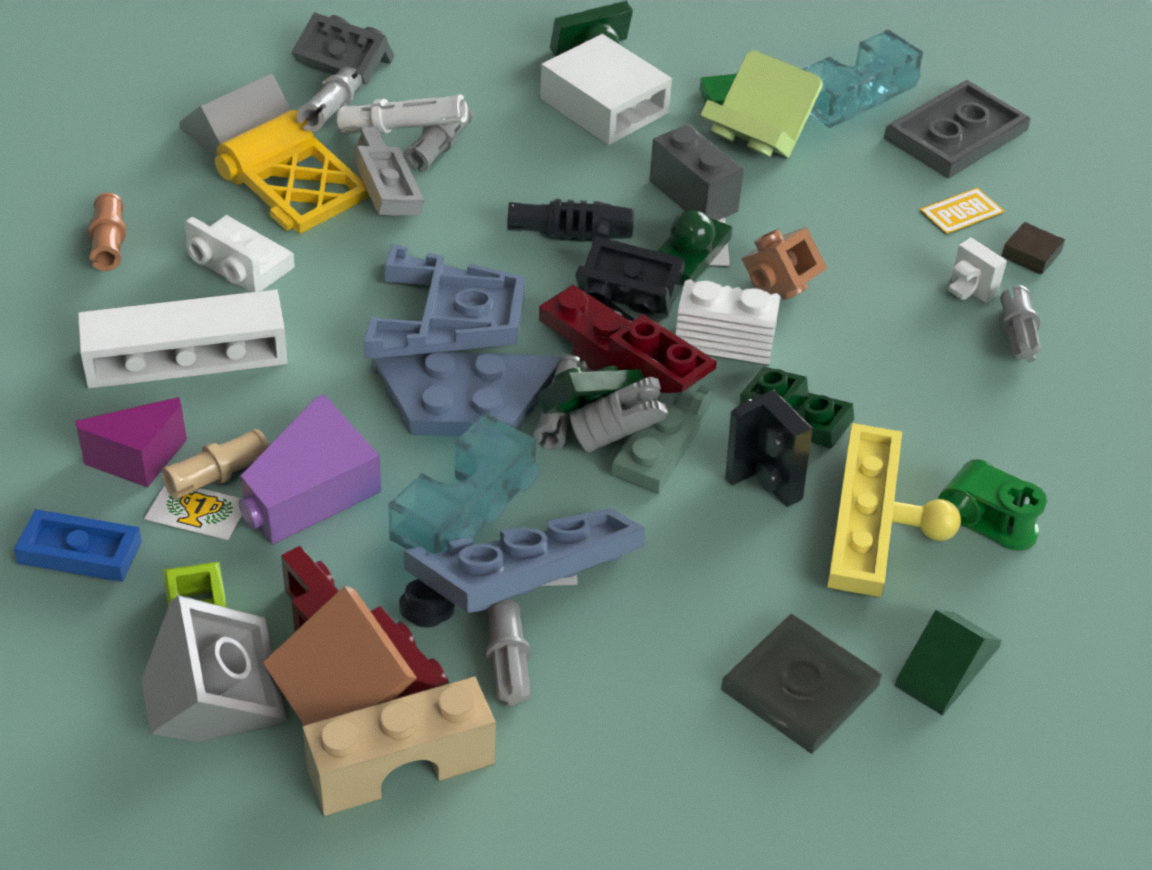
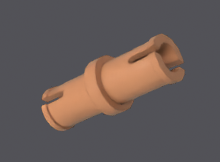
(107, 232)

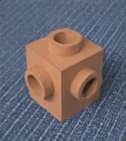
(784, 262)

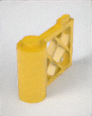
(275, 151)

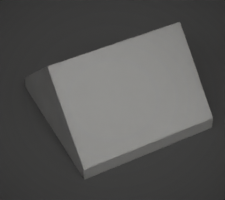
(235, 113)

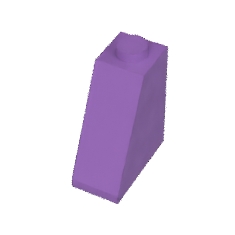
(309, 473)

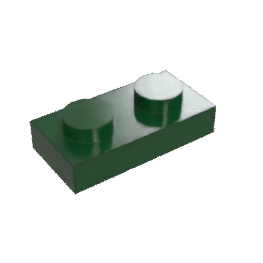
(577, 388)

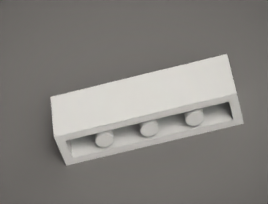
(182, 338)

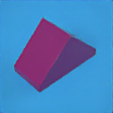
(133, 440)

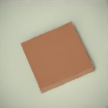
(338, 662)

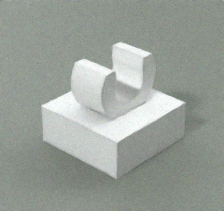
(976, 272)

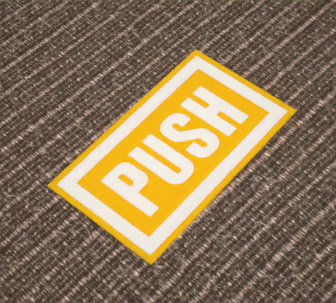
(962, 210)

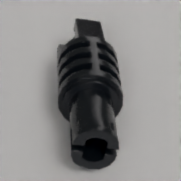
(572, 219)

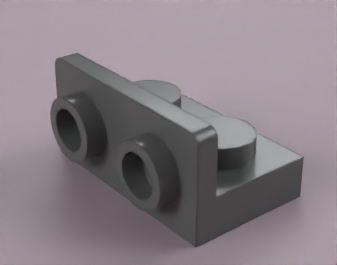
(336, 44)

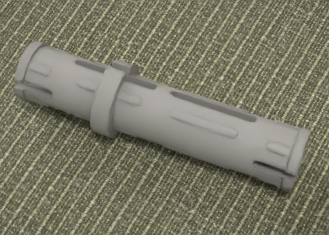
(333, 94)

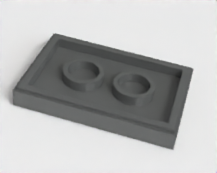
(957, 128)

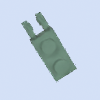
(656, 450)

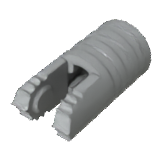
(618, 414)

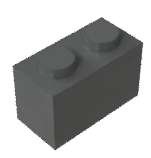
(695, 173)

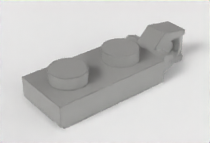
(386, 176)

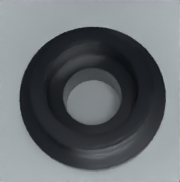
(424, 605)

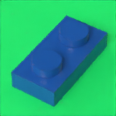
(78, 545)

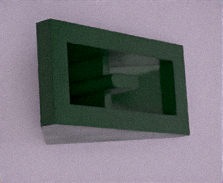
(945, 660)

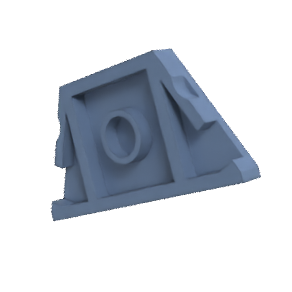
(454, 390)

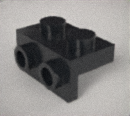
(631, 276)

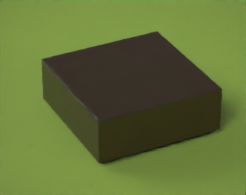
(1033, 247)

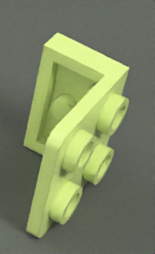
(765, 105)

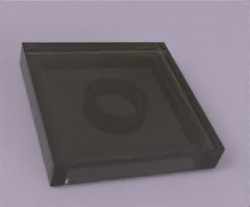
(801, 683)

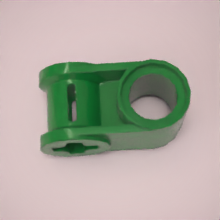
(993, 501)

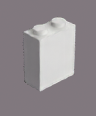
(605, 88)

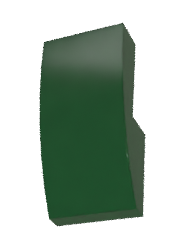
(824, 414)

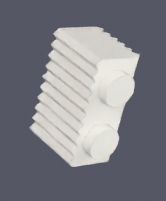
(728, 320)

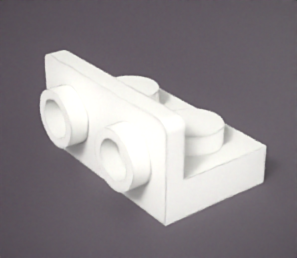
(237, 252)

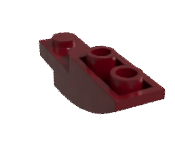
(609, 339)
(312, 586)

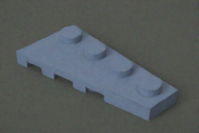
(523, 558)

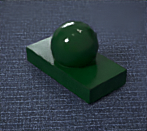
(583, 26)
(697, 241)

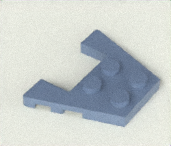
(460, 313)

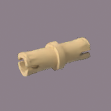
(214, 463)

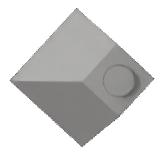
(210, 674)

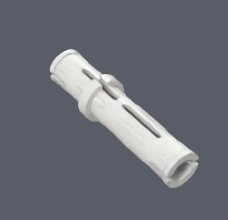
(402, 114)

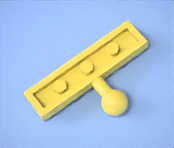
(870, 508)

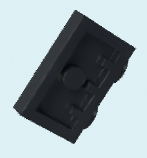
(769, 442)

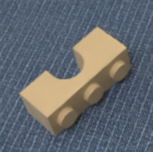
(358, 749)

